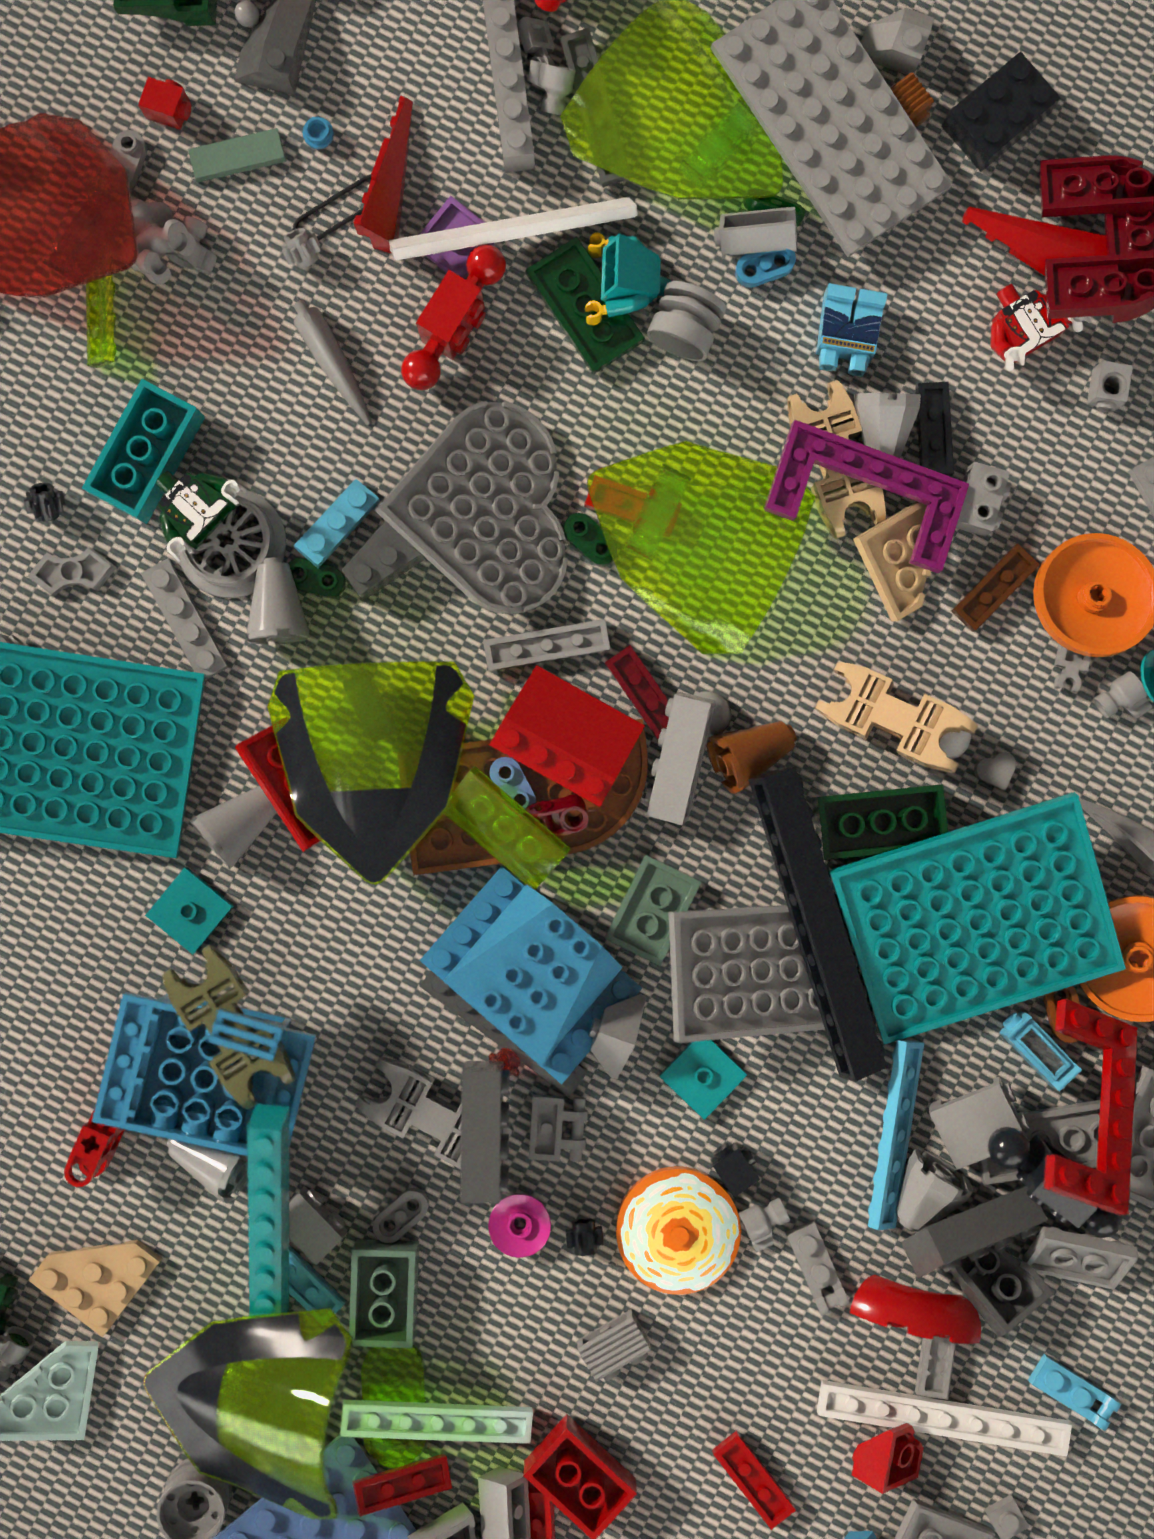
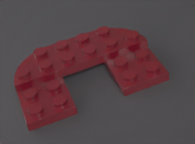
(1124, 278)

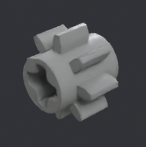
(301, 248)

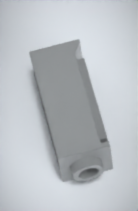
(757, 231)

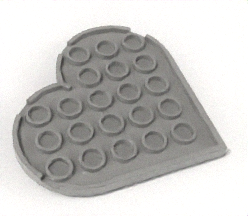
(483, 510)

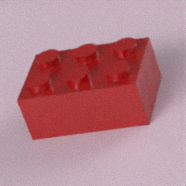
(580, 1477)

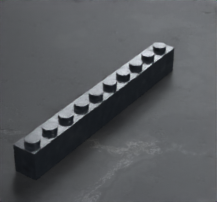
(818, 923)

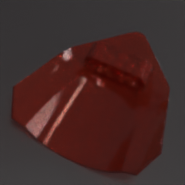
(60, 208)

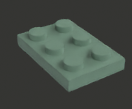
(644, 913)

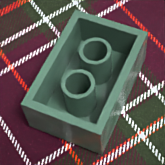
(384, 1293)

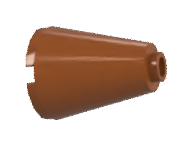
(749, 752)

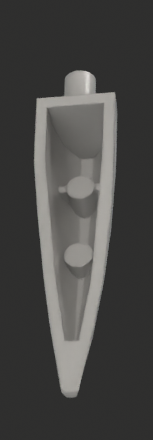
(329, 356)
(1130, 835)

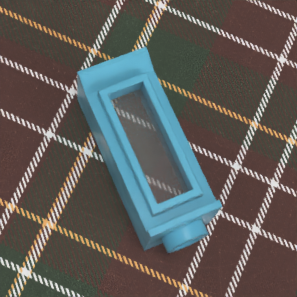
(1039, 1050)

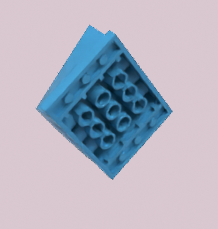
(530, 972)
(165, 1087)

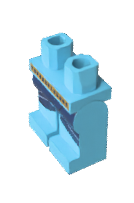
(847, 339)

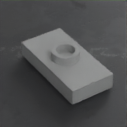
(935, 1368)

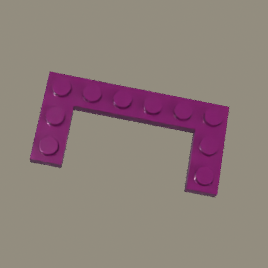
(812, 445)

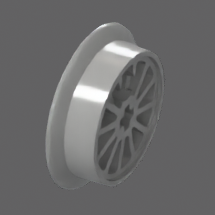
(241, 583)

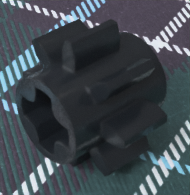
(44, 502)
(584, 1237)

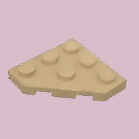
(887, 555)
(96, 1280)

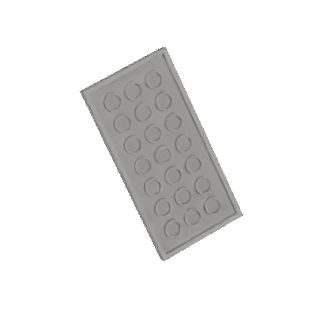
(832, 118)

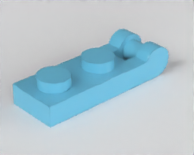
(1073, 1391)

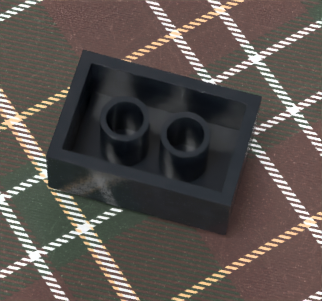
(1000, 111)

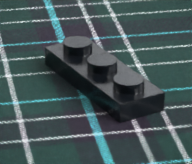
(935, 427)

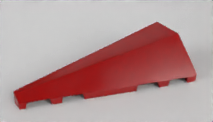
(385, 193)
(1035, 240)

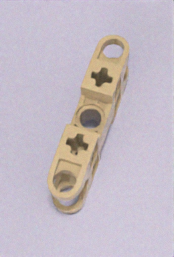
(837, 490)
(873, 706)

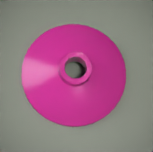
(516, 1240)

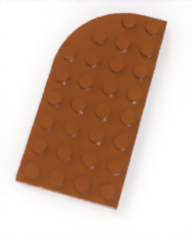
(450, 848)

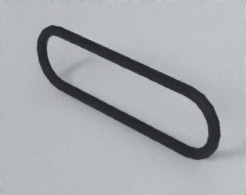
(328, 201)

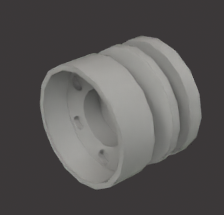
(686, 320)
(190, 1514)

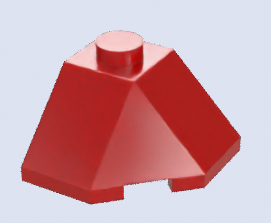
(888, 1459)

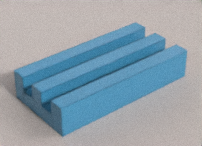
(243, 1047)

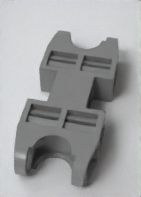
(421, 1111)

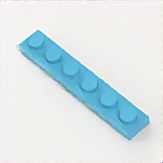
(895, 1134)

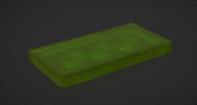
(505, 829)

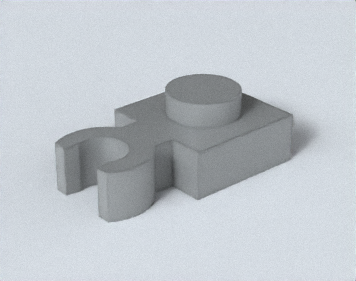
(1071, 665)

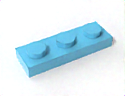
(336, 523)

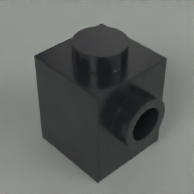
(735, 1167)

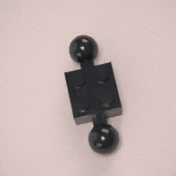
(1012, 1150)

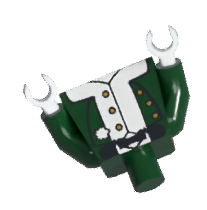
(194, 508)

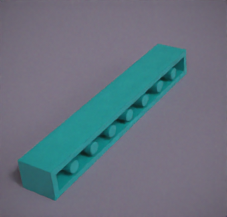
(268, 1209)

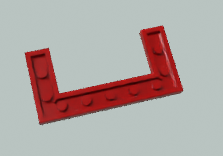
(1110, 1183)

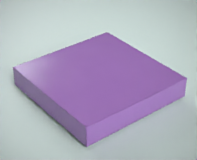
(451, 216)

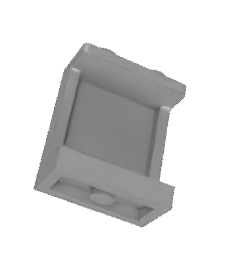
(972, 1118)

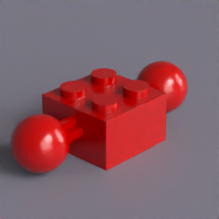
(451, 316)

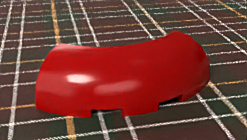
(921, 1311)

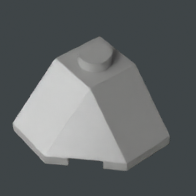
(898, 40)
(617, 1033)

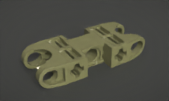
(187, 996)

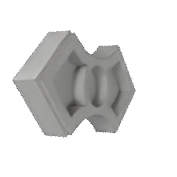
(59, 573)

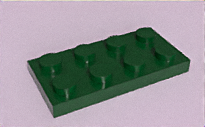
(566, 284)

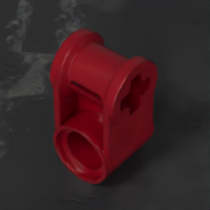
(554, 814)

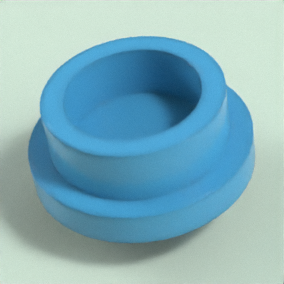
(318, 133)

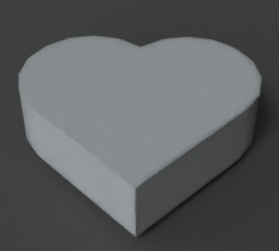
(996, 770)

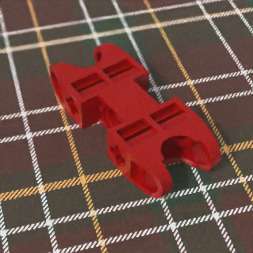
(92, 1150)

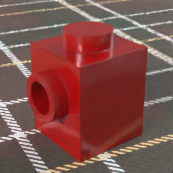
(165, 102)

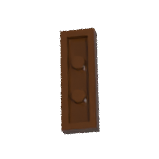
(995, 587)

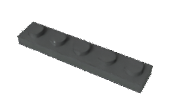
(582, 57)

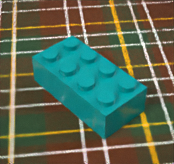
(143, 445)

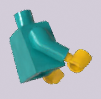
(628, 276)

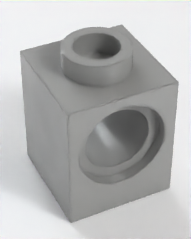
(1116, 375)

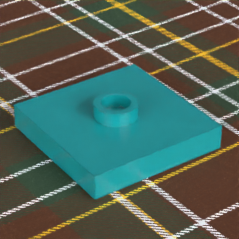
(189, 910)
(703, 1076)

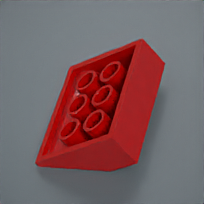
(567, 735)

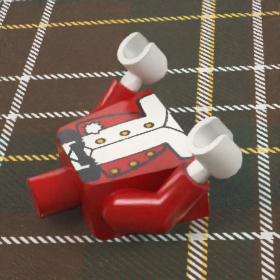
(1024, 325)

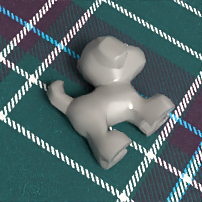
(157, 236)

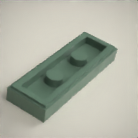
(237, 155)

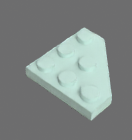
(52, 1396)

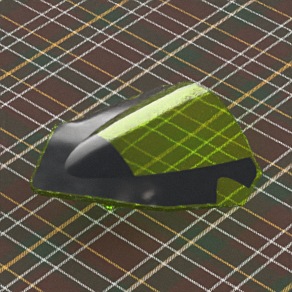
(371, 754)
(256, 1403)

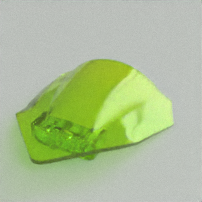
(670, 113)
(697, 539)

